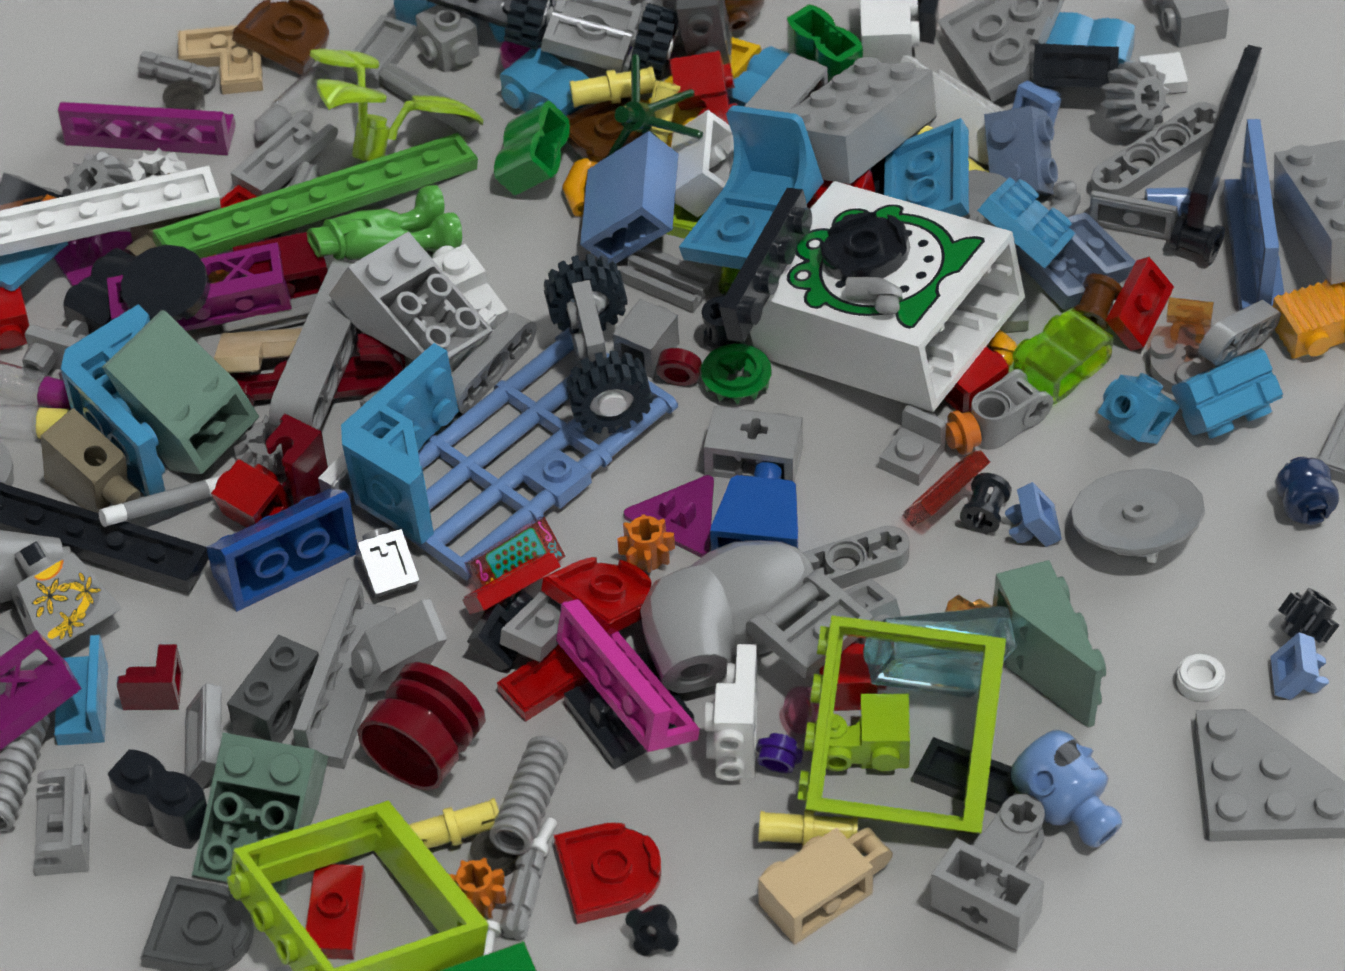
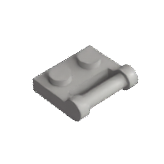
(800, 641)

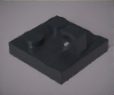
(605, 726)

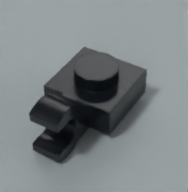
(487, 632)

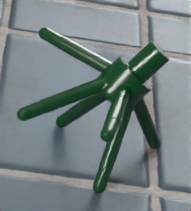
(641, 116)

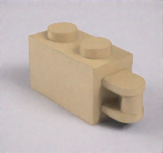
(821, 881)

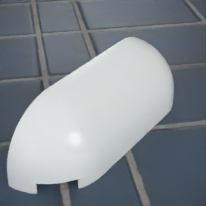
(958, 101)

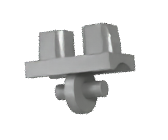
(48, 346)

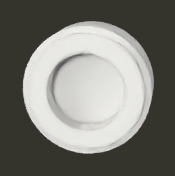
(1200, 677)

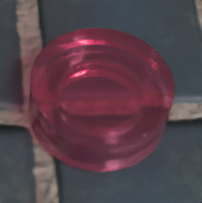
(799, 709)

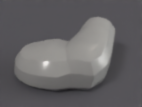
(703, 609)

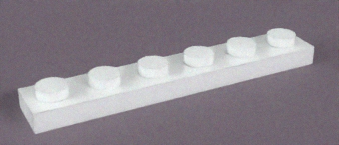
(107, 210)

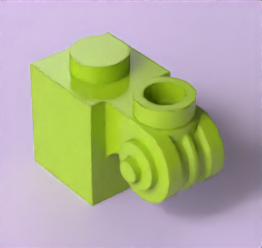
(878, 738)

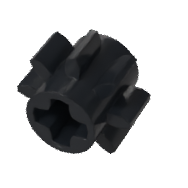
(1309, 615)

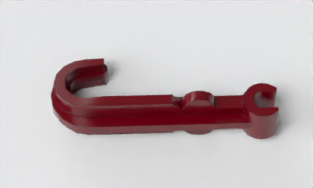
(362, 376)

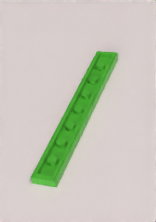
(320, 197)

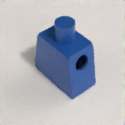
(757, 509)

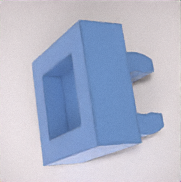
(1043, 98)
(1037, 517)
(1297, 667)

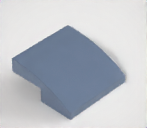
(1086, 253)

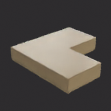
(214, 46)
(245, 350)

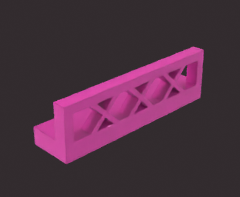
(623, 680)

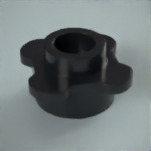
(661, 920)

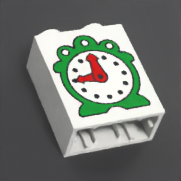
(955, 294)

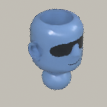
(1067, 785)

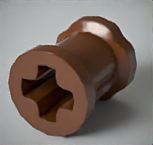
(1098, 298)

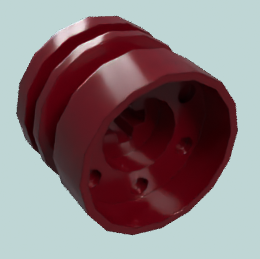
(421, 726)

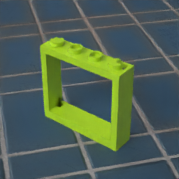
(824, 693)
(369, 829)

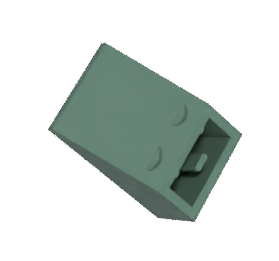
(180, 395)
(1051, 639)
(255, 795)

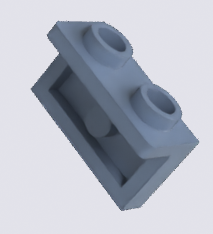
(1021, 147)

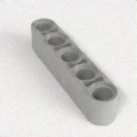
(316, 359)

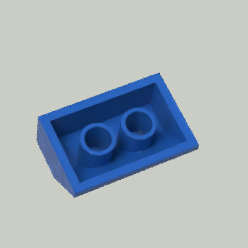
(284, 548)

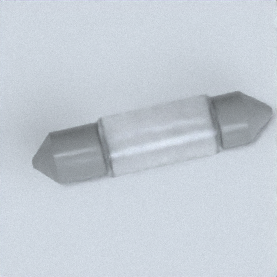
(298, 97)

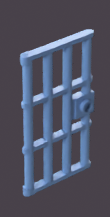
(544, 470)

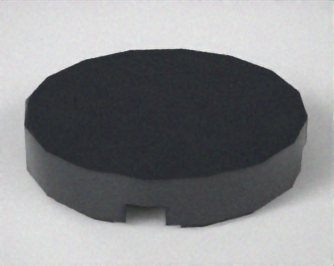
(865, 246)
(166, 280)

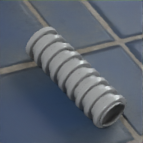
(16, 769)
(528, 795)

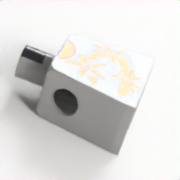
(59, 596)

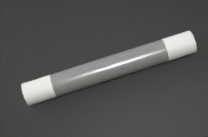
(157, 502)

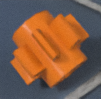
(646, 543)
(481, 885)

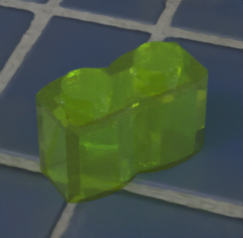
(1063, 354)

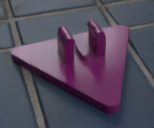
(80, 254)
(685, 512)

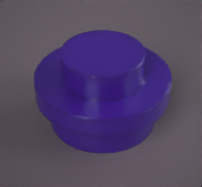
(778, 753)

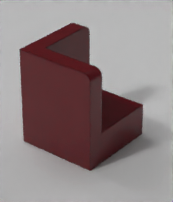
(153, 686)

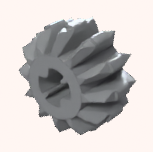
(1135, 96)
(97, 173)

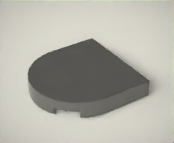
(198, 928)

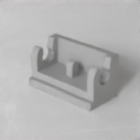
(62, 822)

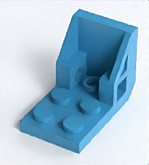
(101, 404)
(385, 440)

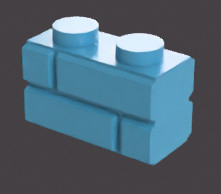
(1228, 392)

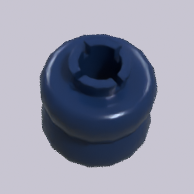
(1307, 490)

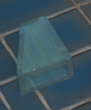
(936, 668)

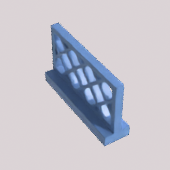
(1253, 224)

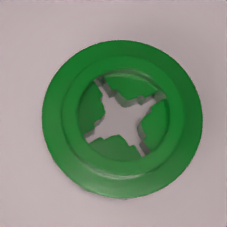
(730, 360)

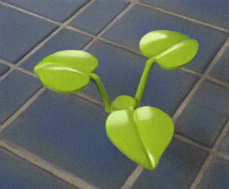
(371, 130)

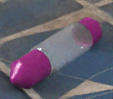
(32, 387)

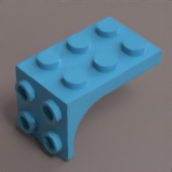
(769, 156)

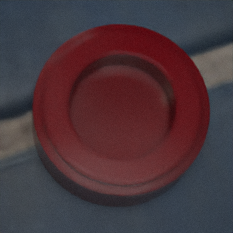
(678, 366)

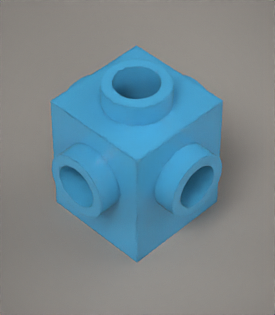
(1137, 408)

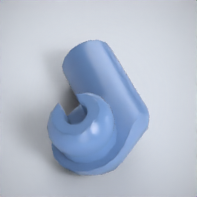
(1172, 196)

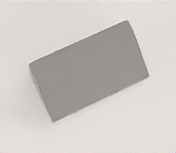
(1133, 214)

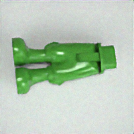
(366, 231)

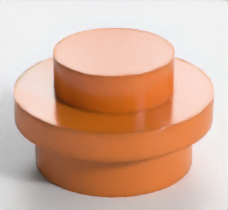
(962, 432)

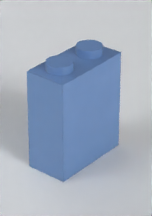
(629, 198)

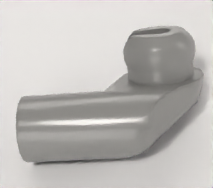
(1066, 198)
(874, 288)

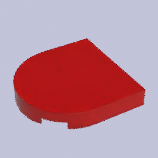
(606, 590)
(607, 869)

